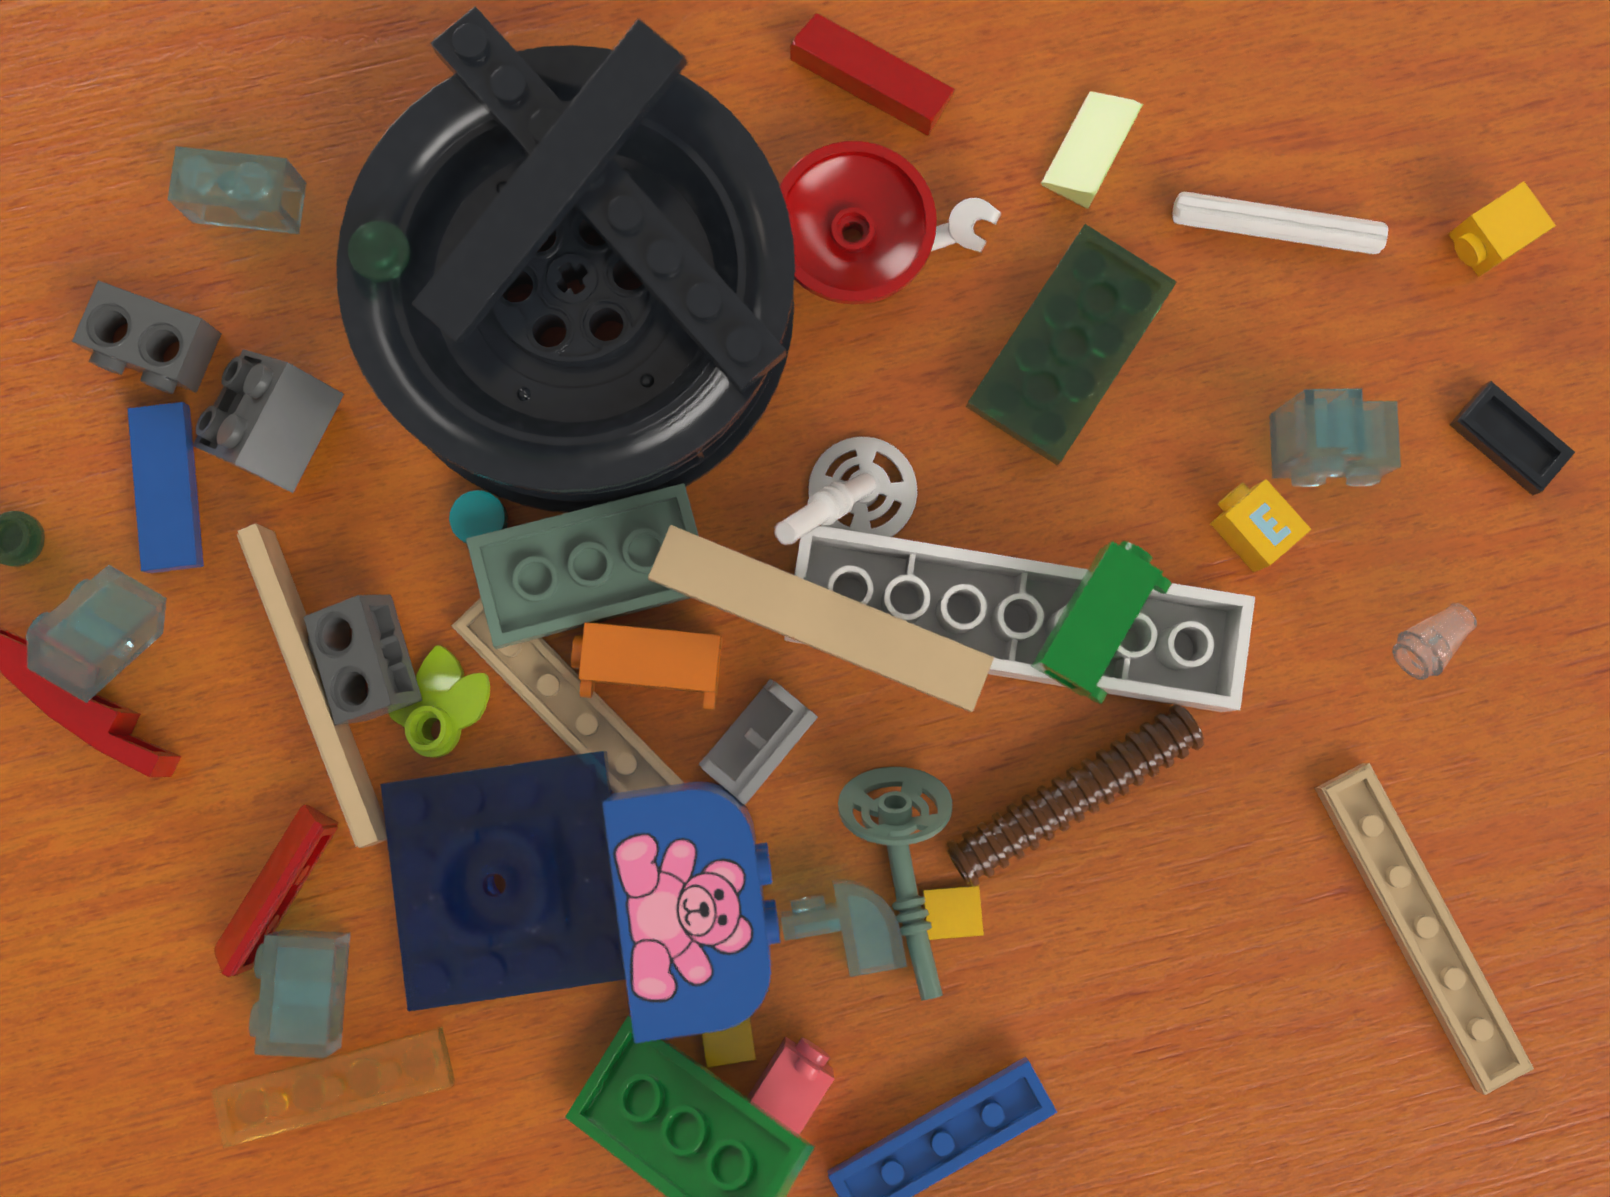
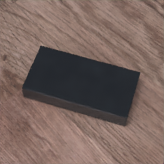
(1512, 438)

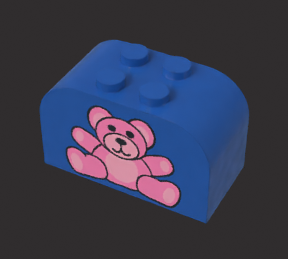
(690, 908)

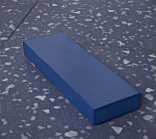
(165, 487)

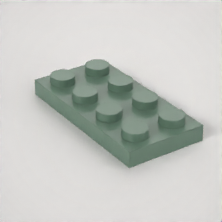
(577, 566)

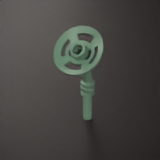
(894, 831)

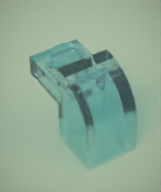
(866, 924)

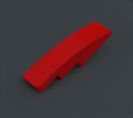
(97, 722)

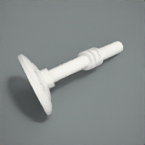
(833, 497)

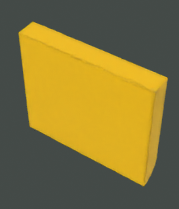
(954, 912)
(729, 1045)

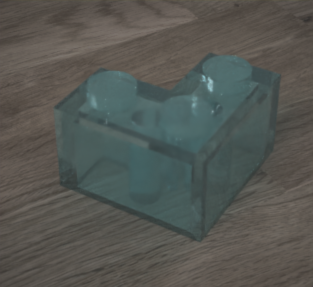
(1334, 437)

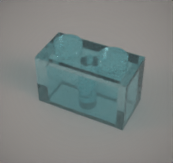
(237, 190)
(95, 632)
(300, 993)

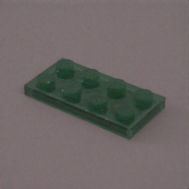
(1071, 344)

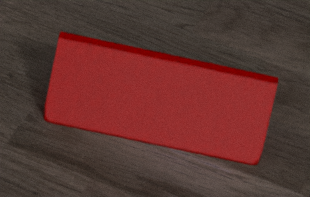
(870, 73)
(274, 889)

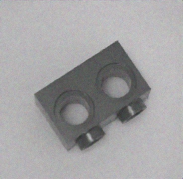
(149, 334)
(373, 655)

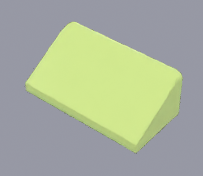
(1091, 147)

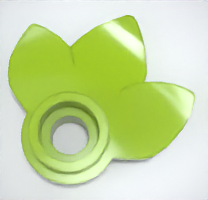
(447, 698)

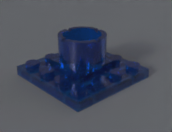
(548, 841)

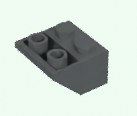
(267, 418)

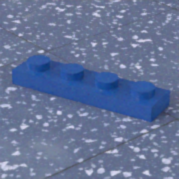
(947, 1136)

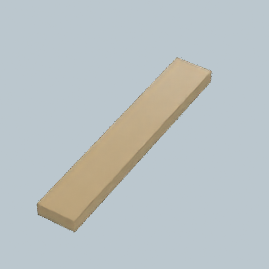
(821, 618)
(554, 695)
(333, 741)
(1424, 929)

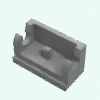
(758, 741)

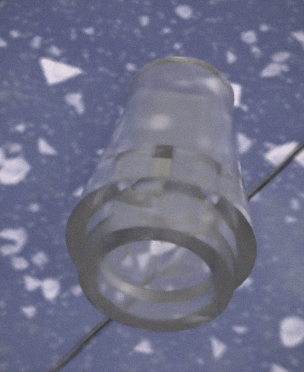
(1433, 642)

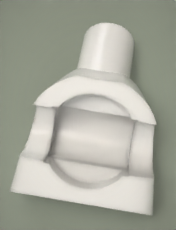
(961, 224)

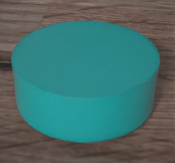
(477, 514)

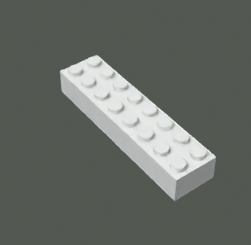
(1179, 650)

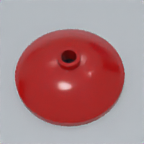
(862, 190)

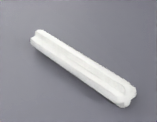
(1280, 223)

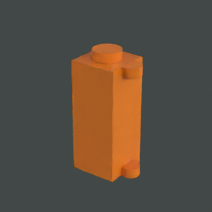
(647, 659)

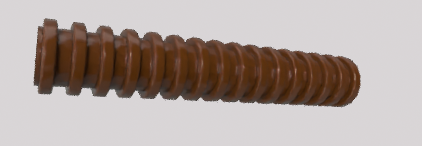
(1076, 794)

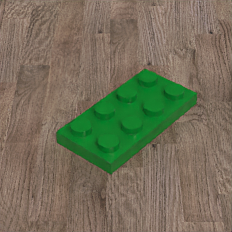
(684, 1124)

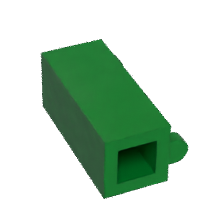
(1099, 618)

